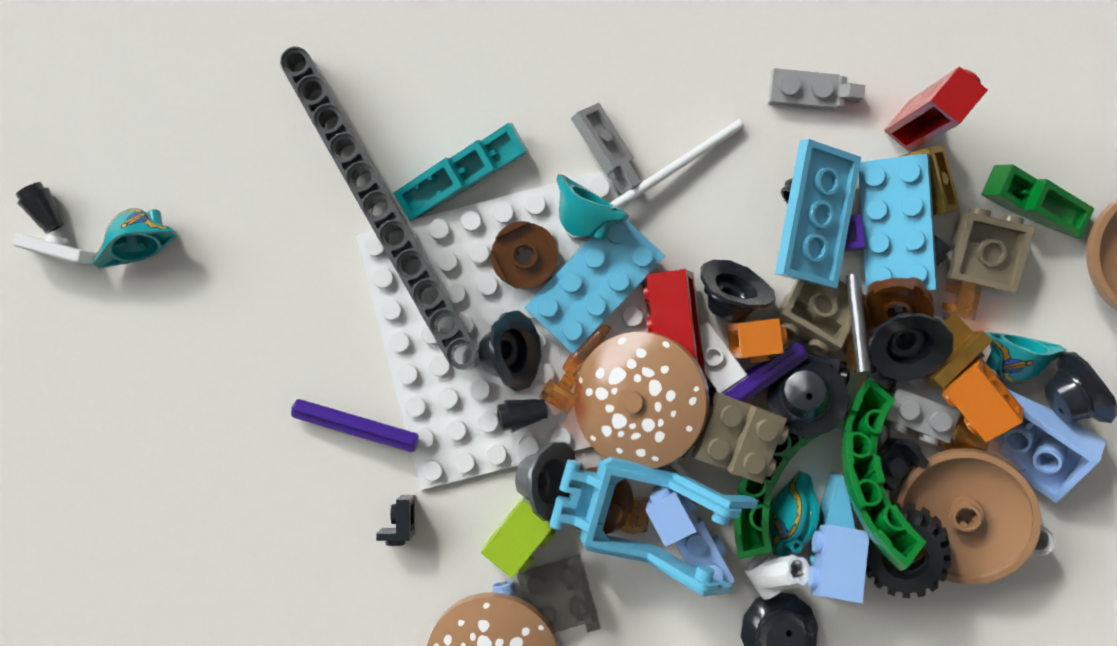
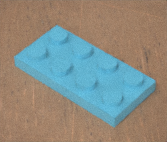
(818, 214)
(898, 219)
(594, 283)

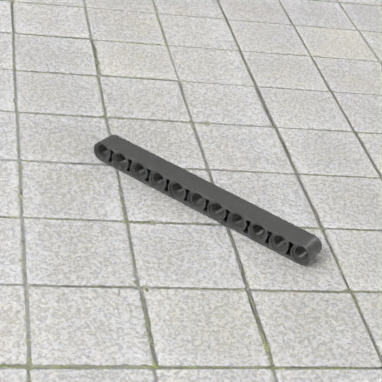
(352, 167)

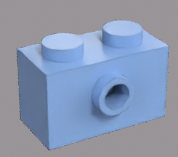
(671, 514)
(707, 551)
(839, 563)

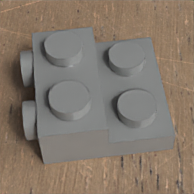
(923, 411)

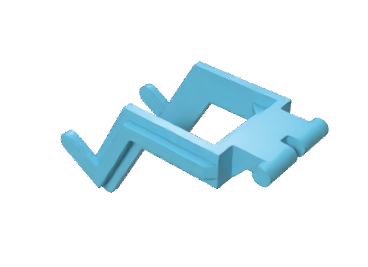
(590, 503)

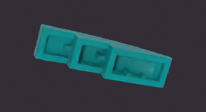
(460, 171)

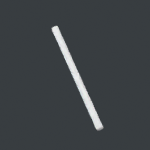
(678, 164)

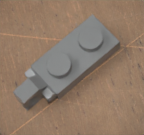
(812, 89)
(607, 147)

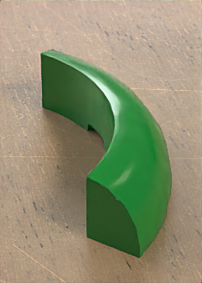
(865, 477)
(753, 525)

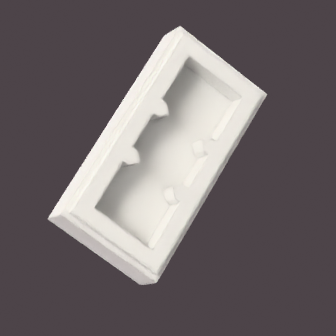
(54, 247)
(719, 363)

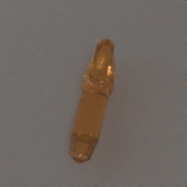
(575, 360)

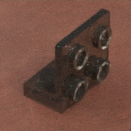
(561, 593)

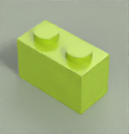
(517, 539)

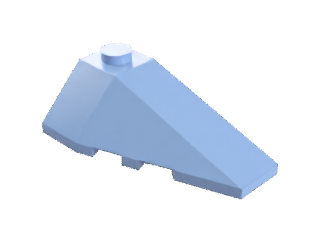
(1050, 450)

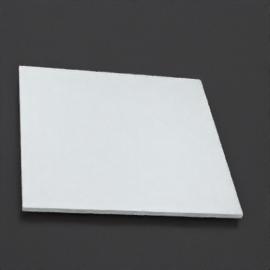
(455, 407)

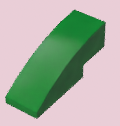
(1037, 200)

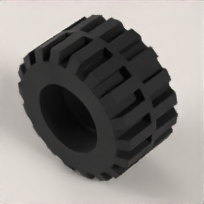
(919, 574)

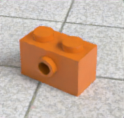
(756, 339)
(983, 401)

